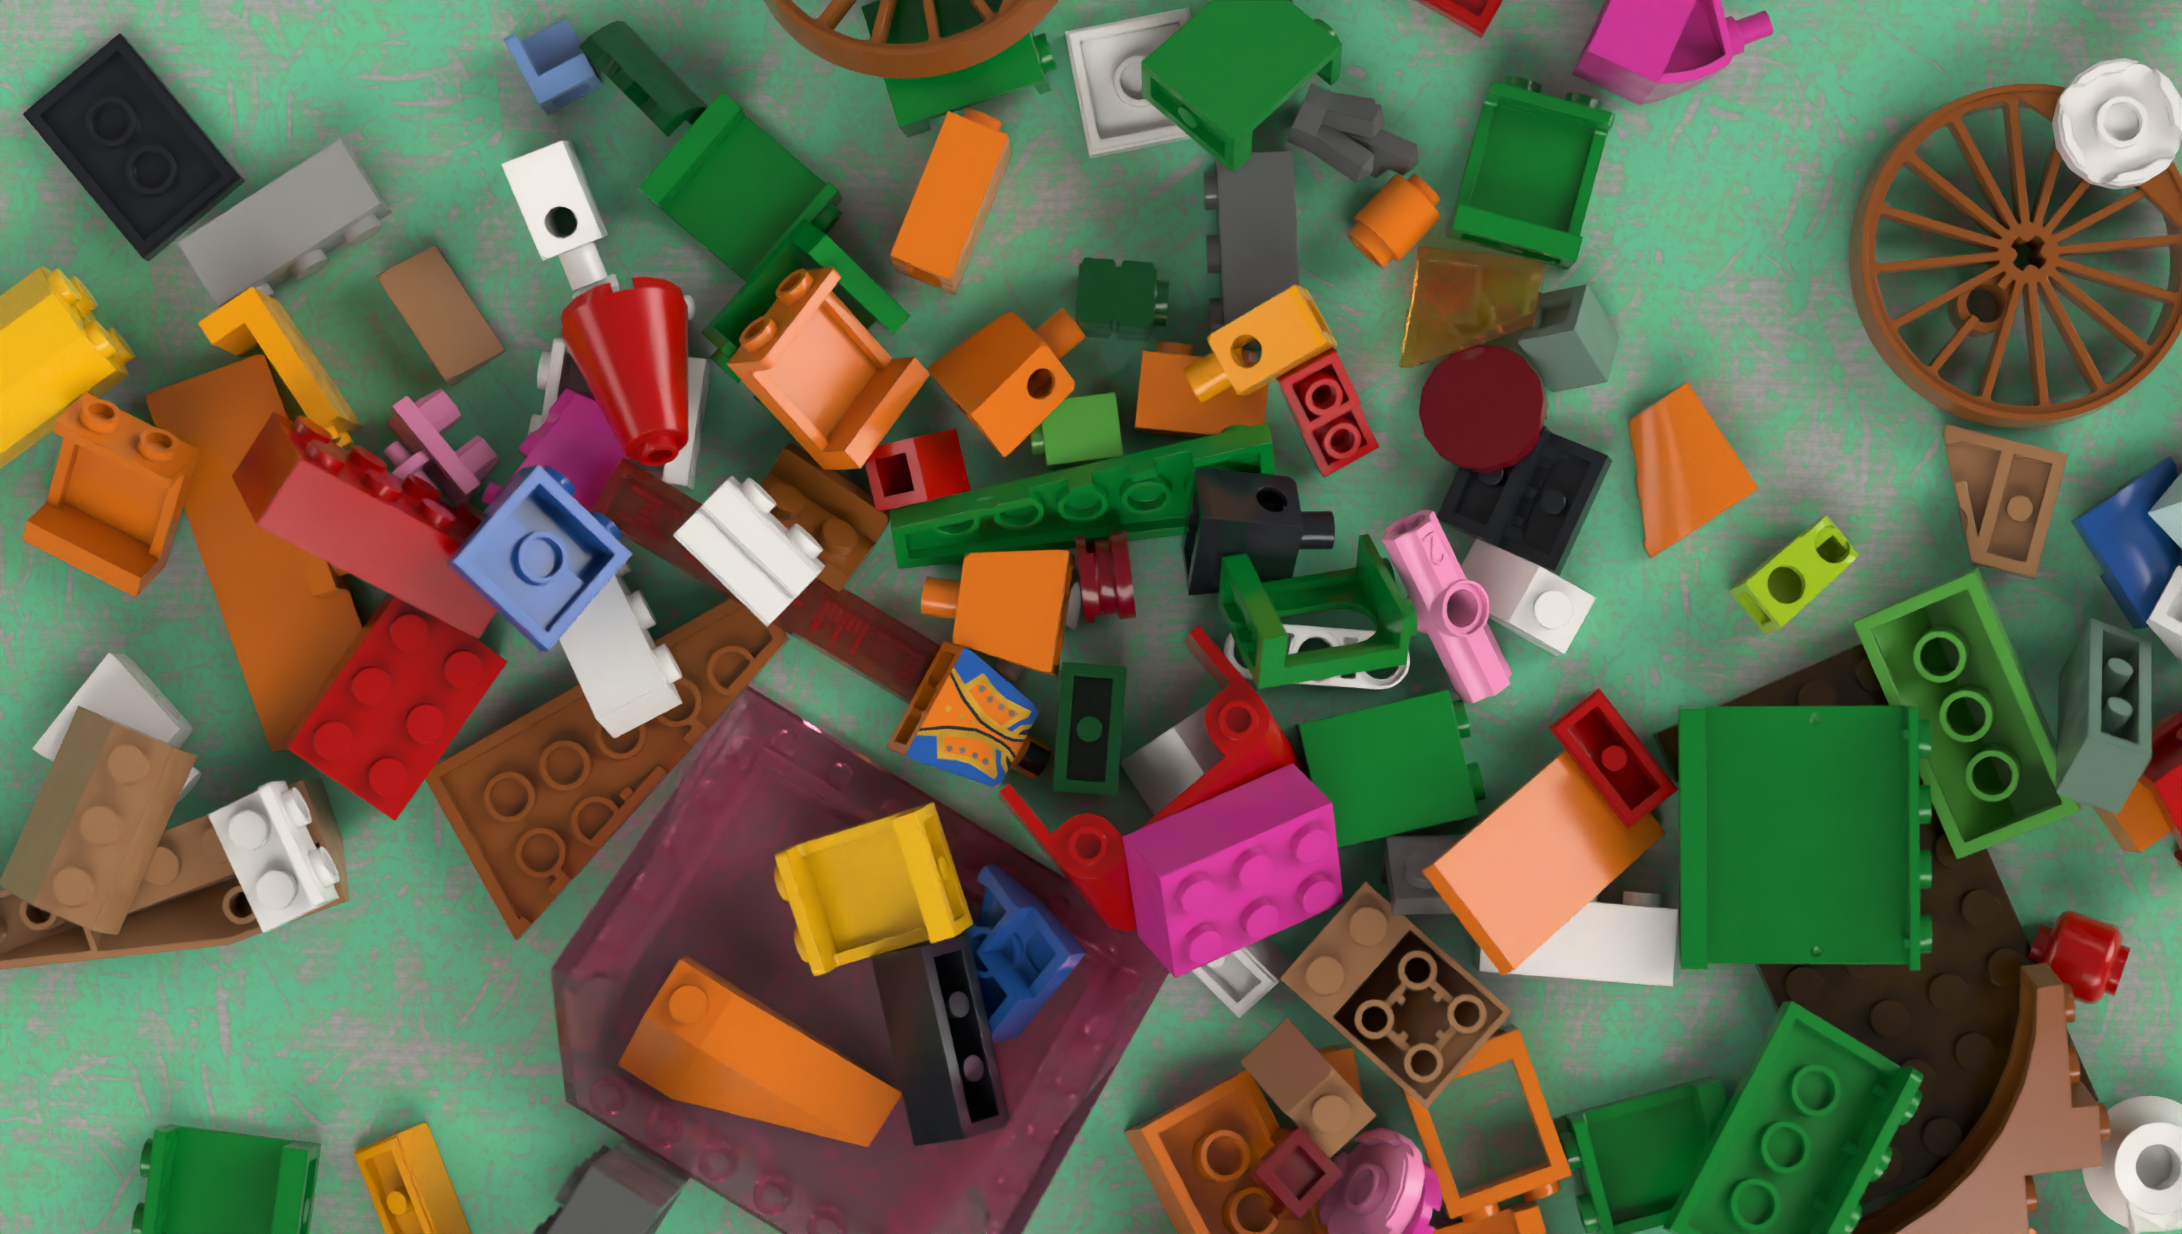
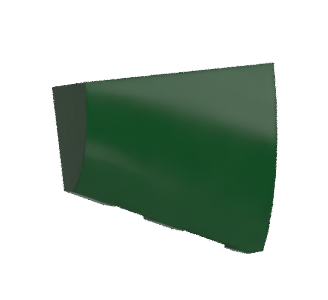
(643, 76)

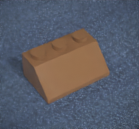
(97, 822)

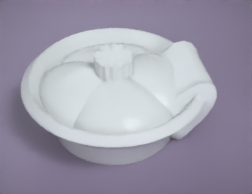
(2141, 1166)

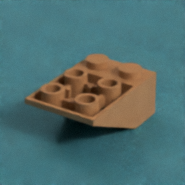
(1395, 995)

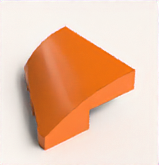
(1682, 469)

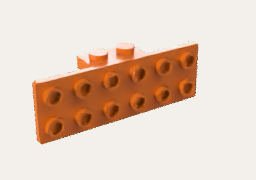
(280, 603)

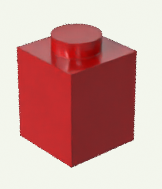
(917, 470)

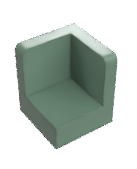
(1571, 340)

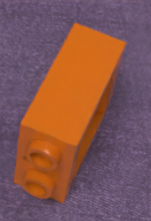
(1532, 1182)

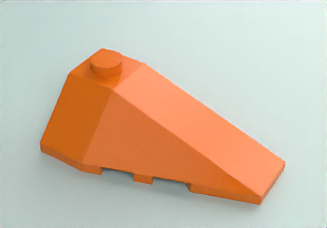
(740, 1057)

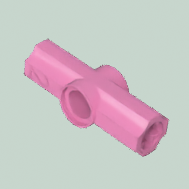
(1433, 580)

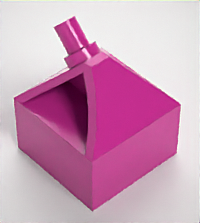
(1663, 46)

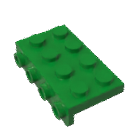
(1799, 1135)

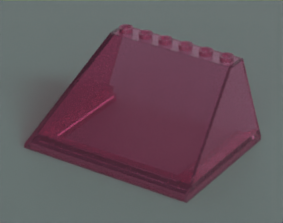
(709, 892)

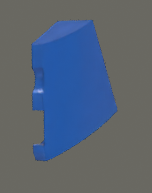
(2131, 545)
(1018, 953)

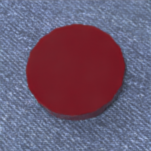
(1483, 408)

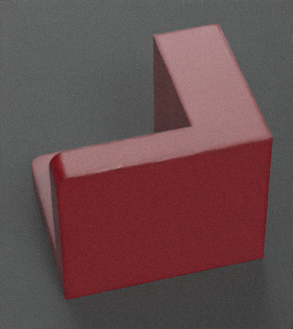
(1294, 1173)

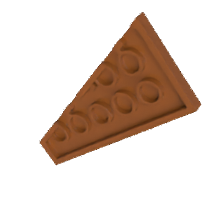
(558, 786)

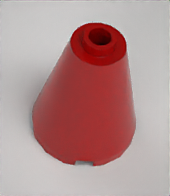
(635, 363)

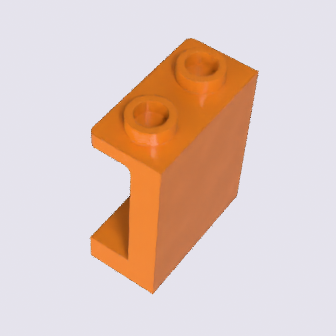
(824, 372)
(113, 495)

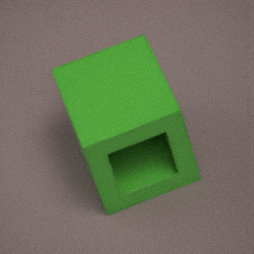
(1079, 432)

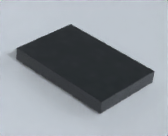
(134, 147)

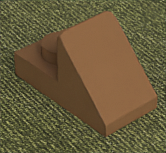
(1307, 1088)

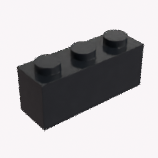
(941, 1041)

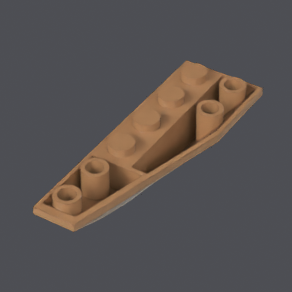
(182, 903)

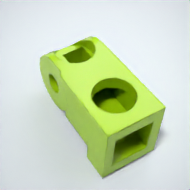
(1794, 575)

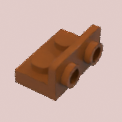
(829, 509)

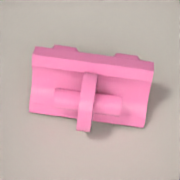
(420, 431)

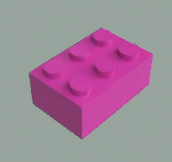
(1234, 869)

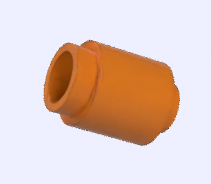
(1395, 220)

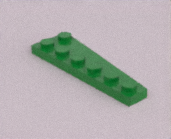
(1133, 493)

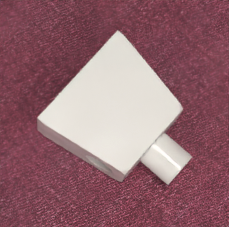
(544, 184)
(126, 696)

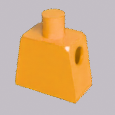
(1289, 334)

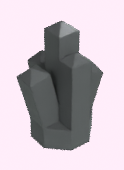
(1349, 135)

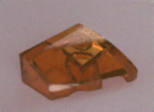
(1467, 301)

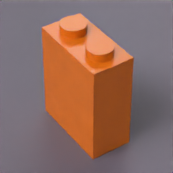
(952, 200)

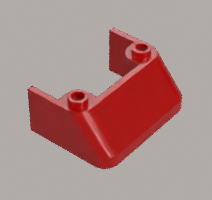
(1090, 847)

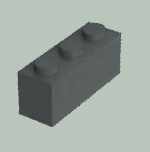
(1255, 234)

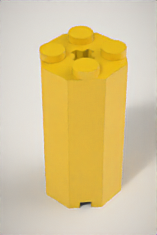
(51, 356)

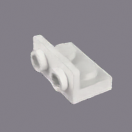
(275, 854)

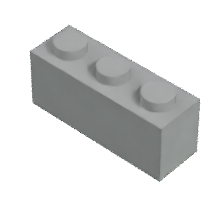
(287, 226)

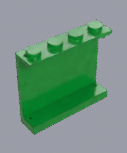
(1802, 835)

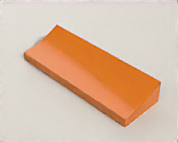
(1202, 1160)

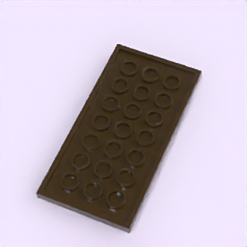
(1963, 1003)

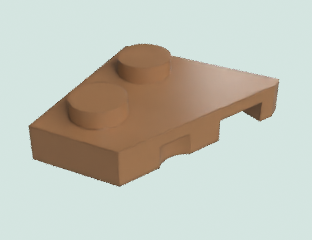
(2003, 498)

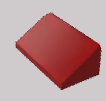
(1612, 758)

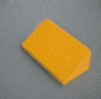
(411, 1184)

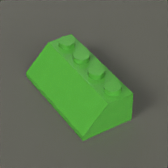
(1988, 734)

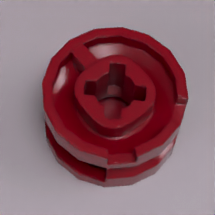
(1106, 576)

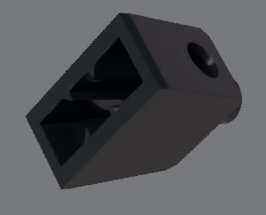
(1248, 515)

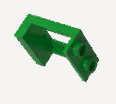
(1255, 608)

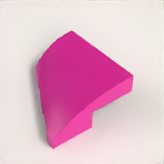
(575, 443)

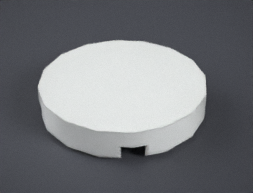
(2118, 123)

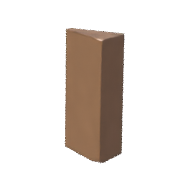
(441, 315)

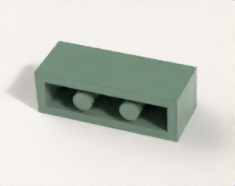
(2104, 716)

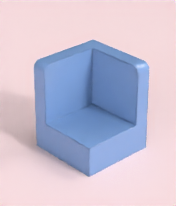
(554, 66)

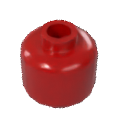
(2083, 954)

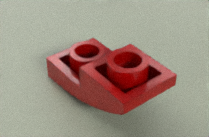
(1327, 412)

